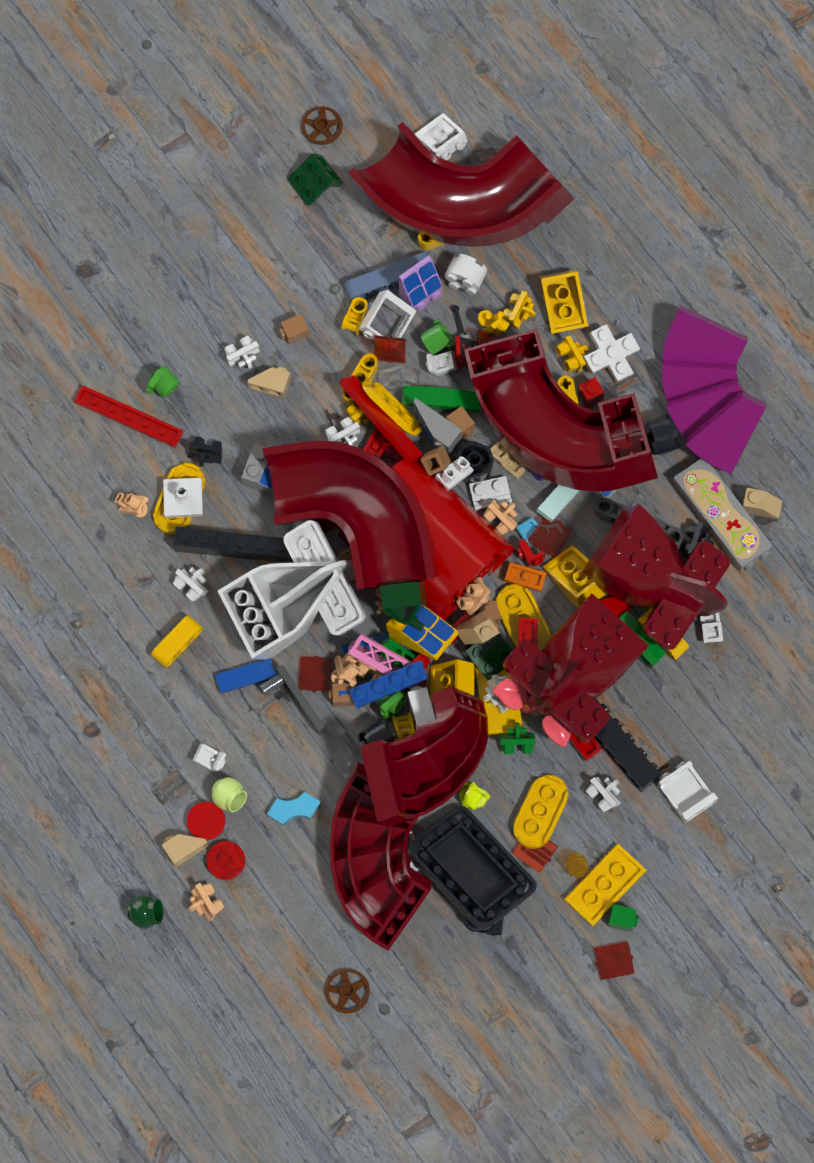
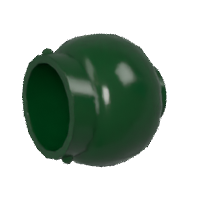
(145, 911)

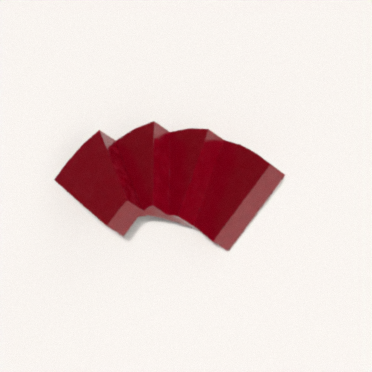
(430, 765)
(373, 865)

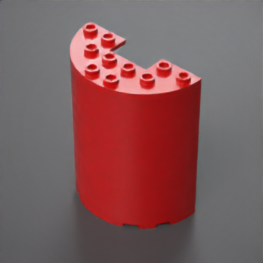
(462, 539)

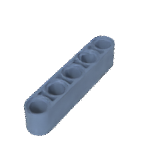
(381, 279)

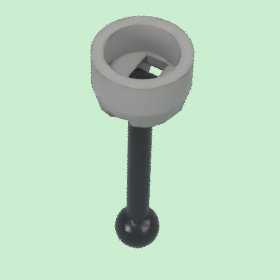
(455, 308)

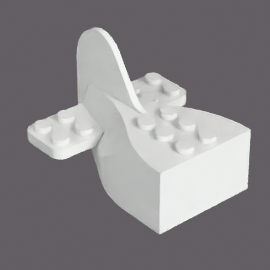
(280, 600)

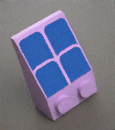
(420, 284)

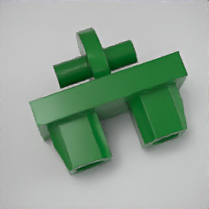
(396, 647)
(517, 736)

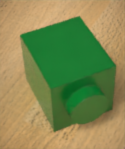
(623, 918)

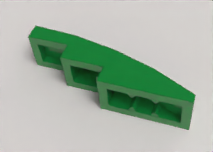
(441, 398)

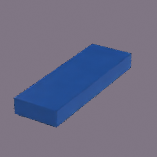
(245, 676)

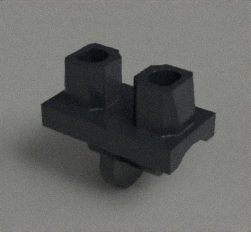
(205, 453)
(699, 534)

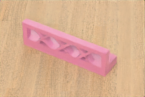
(375, 660)

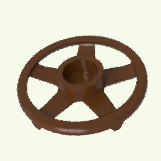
(322, 126)
(347, 991)

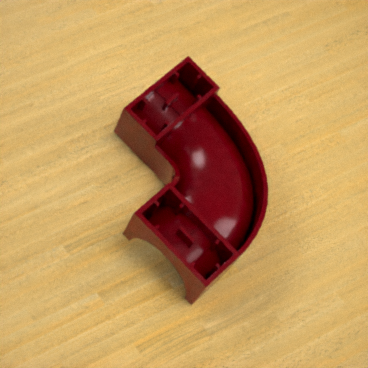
(462, 202)
(550, 430)
(364, 498)

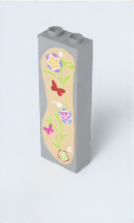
(722, 515)

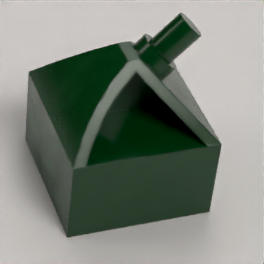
(404, 602)

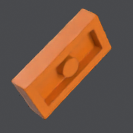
(525, 577)

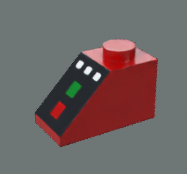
(461, 344)

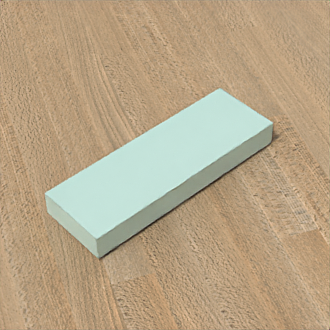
(556, 502)

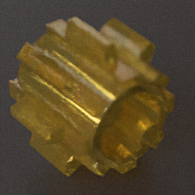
(577, 865)

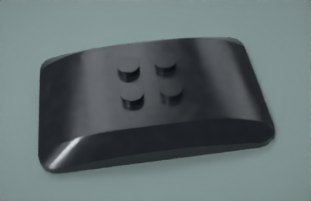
(471, 868)

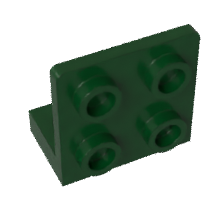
(313, 178)
(488, 655)

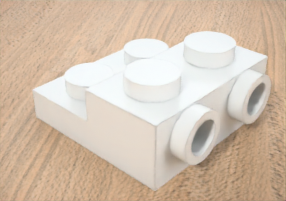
(442, 137)

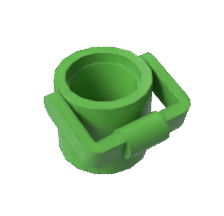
(437, 338)
(163, 382)
(392, 704)

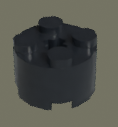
(662, 435)
(482, 456)
(377, 731)

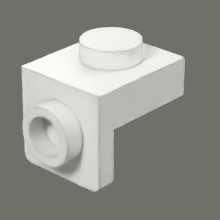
(441, 363)
(209, 758)

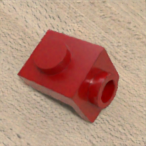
(524, 552)

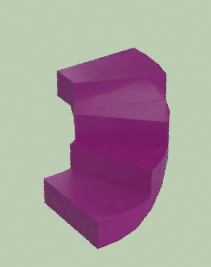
(706, 390)

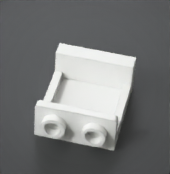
(686, 791)

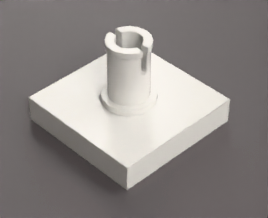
(183, 497)

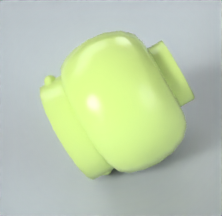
(228, 794)

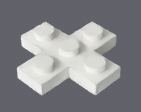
(611, 353)

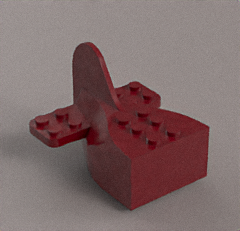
(644, 569)
(577, 666)

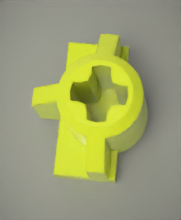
(473, 796)

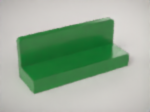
(654, 651)

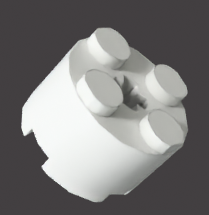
(465, 274)

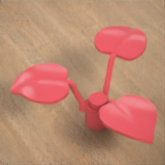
(514, 697)

